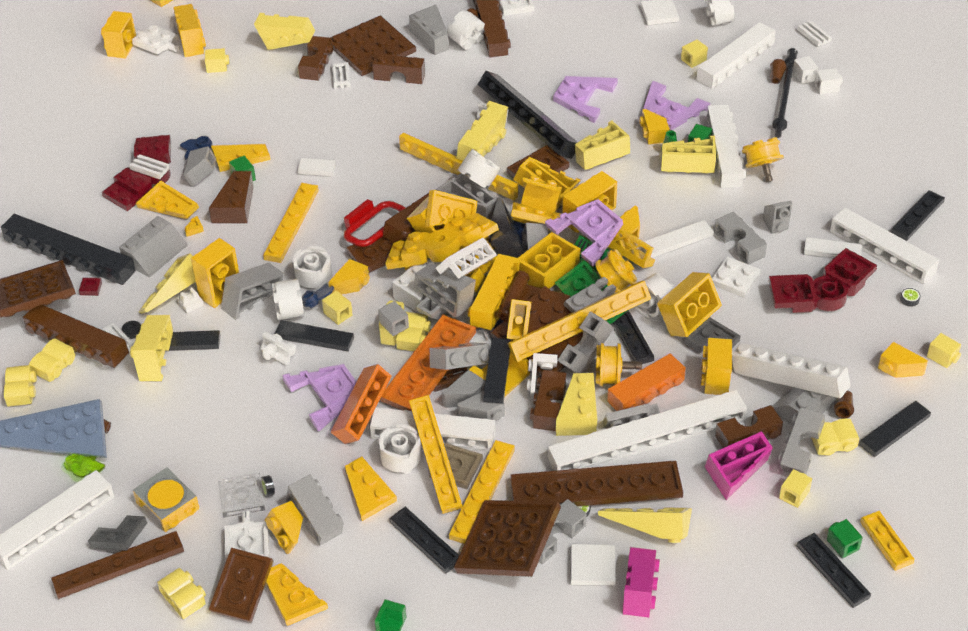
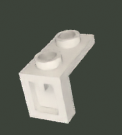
(546, 362)

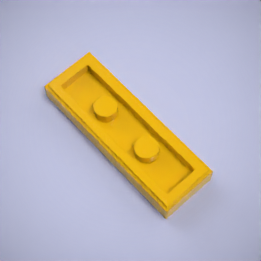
(887, 540)

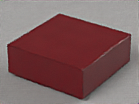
(90, 286)

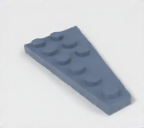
(58, 430)

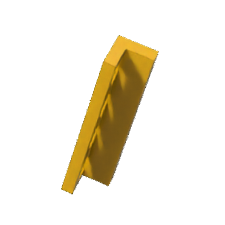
(630, 251)

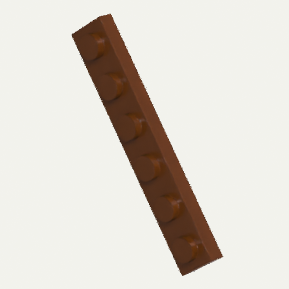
(117, 564)

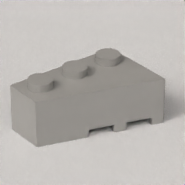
(430, 29)
(466, 188)
(248, 287)
(445, 289)
(315, 509)

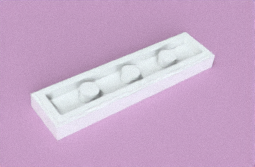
(679, 238)

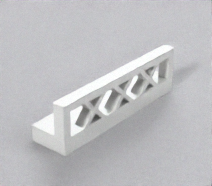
(468, 253)

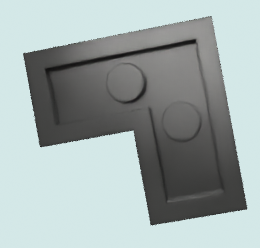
(710, 329)
(118, 538)

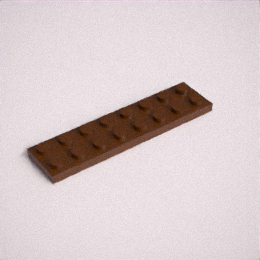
(601, 484)

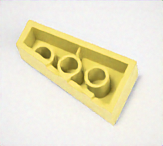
(484, 132)

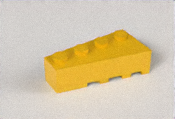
(189, 30)
(484, 309)

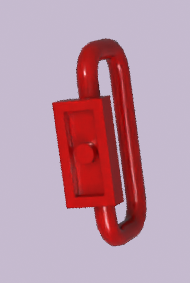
(362, 215)

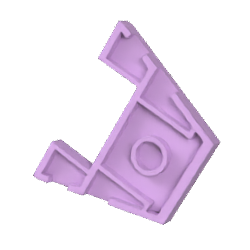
(576, 91)
(673, 112)
(593, 221)
(332, 386)

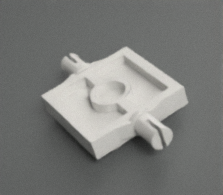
(156, 40)
(247, 536)

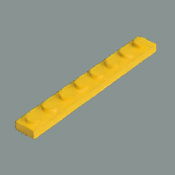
(449, 162)
(569, 325)

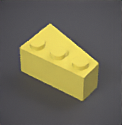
(283, 31)
(603, 146)
(689, 156)
(151, 346)
(578, 408)

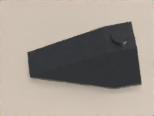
(506, 238)

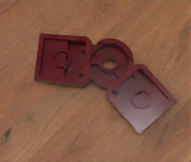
(131, 185)
(829, 292)

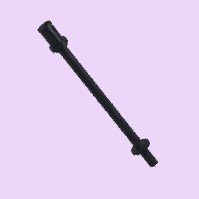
(780, 123)

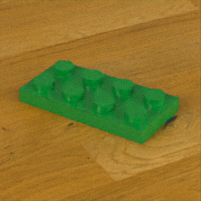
(579, 279)

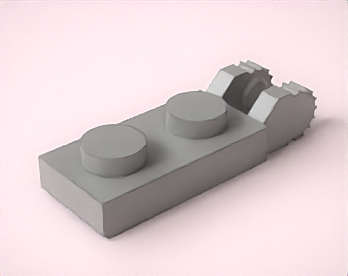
(589, 295)

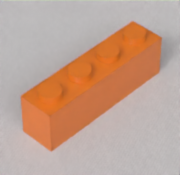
(647, 383)
(361, 404)

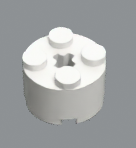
(719, 11)
(466, 29)
(479, 169)
(312, 267)
(658, 288)
(288, 299)
(400, 448)

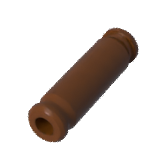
(514, 292)

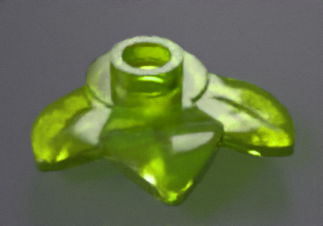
(82, 465)

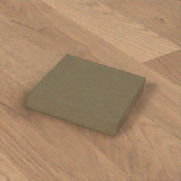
(463, 464)

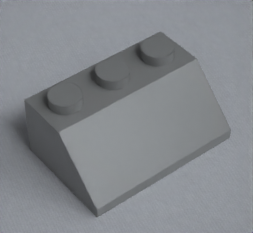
(153, 246)
(802, 398)

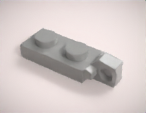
(624, 416)

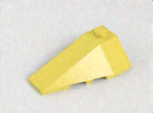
(177, 278)
(666, 523)

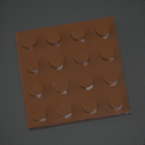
(364, 41)
(34, 288)
(545, 309)
(507, 538)

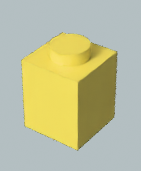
(694, 53)
(216, 60)
(337, 307)
(944, 350)
(795, 488)

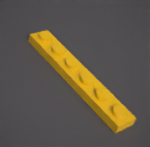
(291, 223)
(435, 454)
(483, 489)

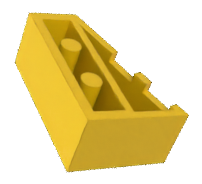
(542, 170)

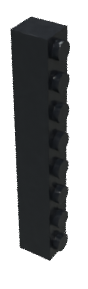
(528, 114)
(70, 249)

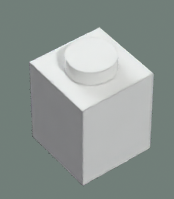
(805, 69)
(828, 81)

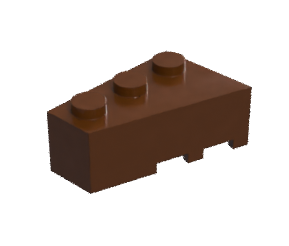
(233, 200)

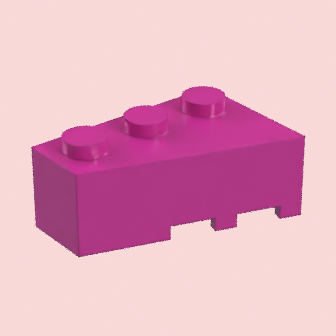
(738, 462)
(640, 582)

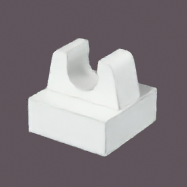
(190, 300)

